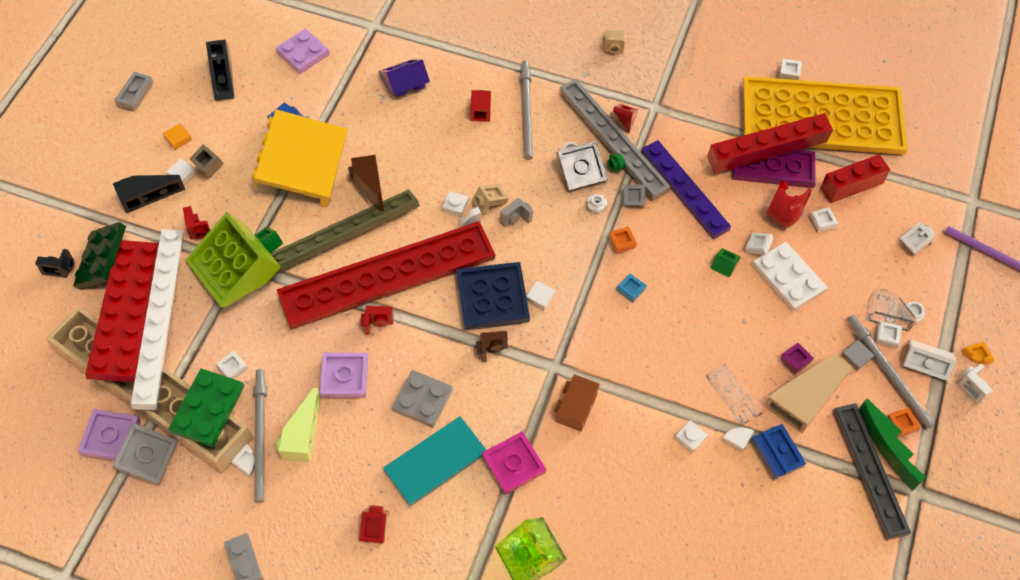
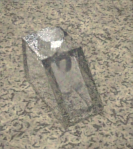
(889, 308)

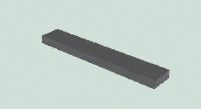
(871, 472)

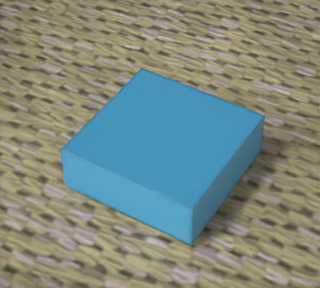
(631, 288)

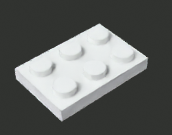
(789, 276)

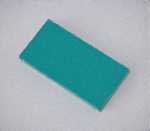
(434, 461)

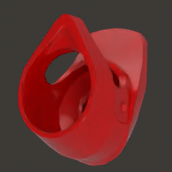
(787, 209)

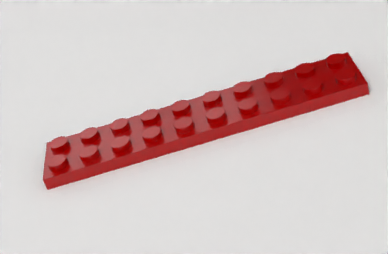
(385, 274)

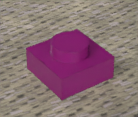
(796, 358)

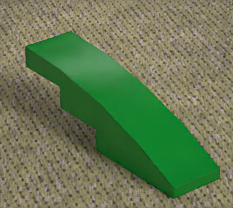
(885, 436)

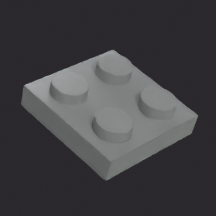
(422, 398)
(144, 454)

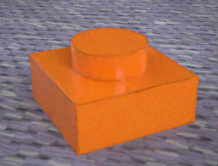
(622, 239)
(904, 421)

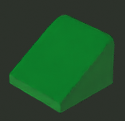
(269, 239)
(725, 262)

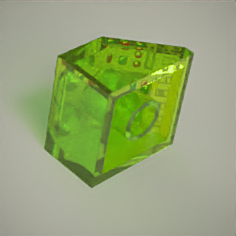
(530, 550)

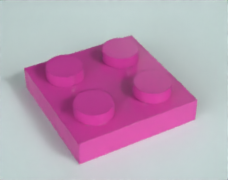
(513, 462)

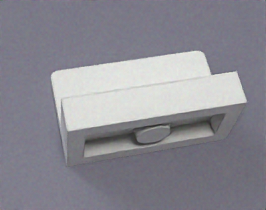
(929, 360)

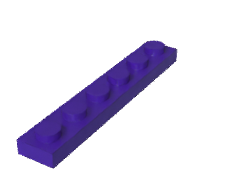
(686, 190)

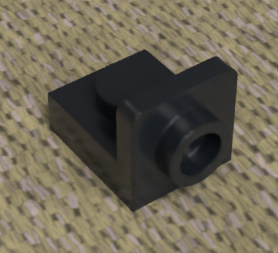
(56, 267)

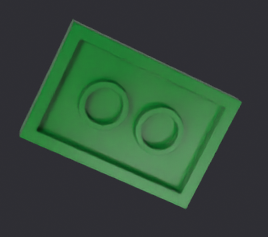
(206, 407)

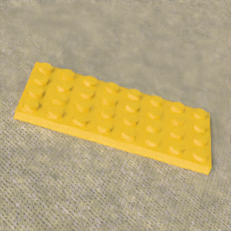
(861, 115)

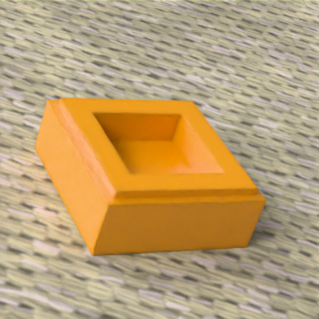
(177, 136)

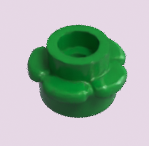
(616, 162)

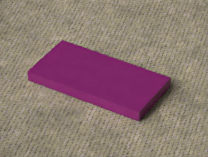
(793, 168)

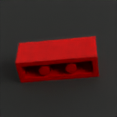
(855, 178)

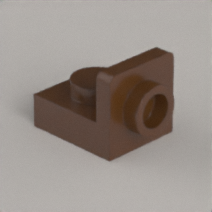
(491, 341)

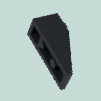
(220, 69)
(146, 189)

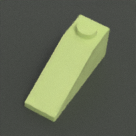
(299, 432)

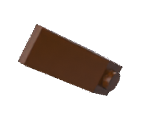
(366, 179)

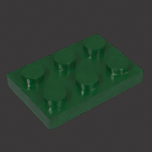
(99, 256)

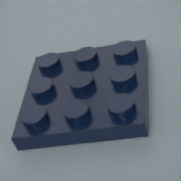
(492, 295)

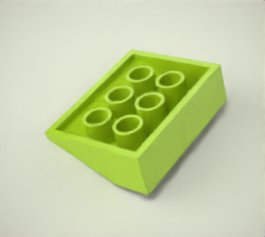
(231, 261)

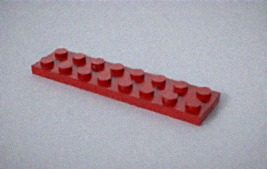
(123, 314)

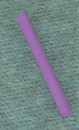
(983, 247)

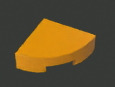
(978, 353)

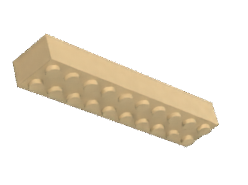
(74, 342)

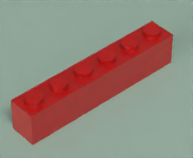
(769, 143)

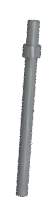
(526, 79)
(863, 335)
(259, 394)

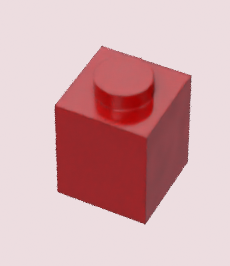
(480, 105)

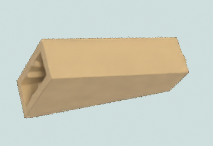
(809, 392)

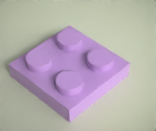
(302, 51)
(344, 375)
(106, 434)

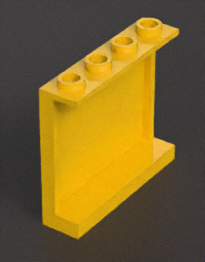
(300, 155)

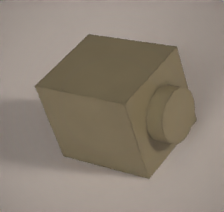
(206, 160)

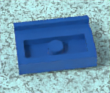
(778, 451)

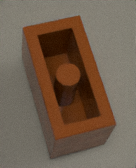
(577, 402)

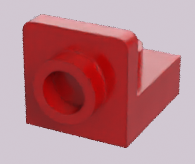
(193, 225)
(376, 315)
(373, 524)

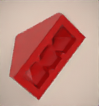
(626, 115)

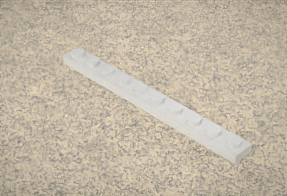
(157, 321)

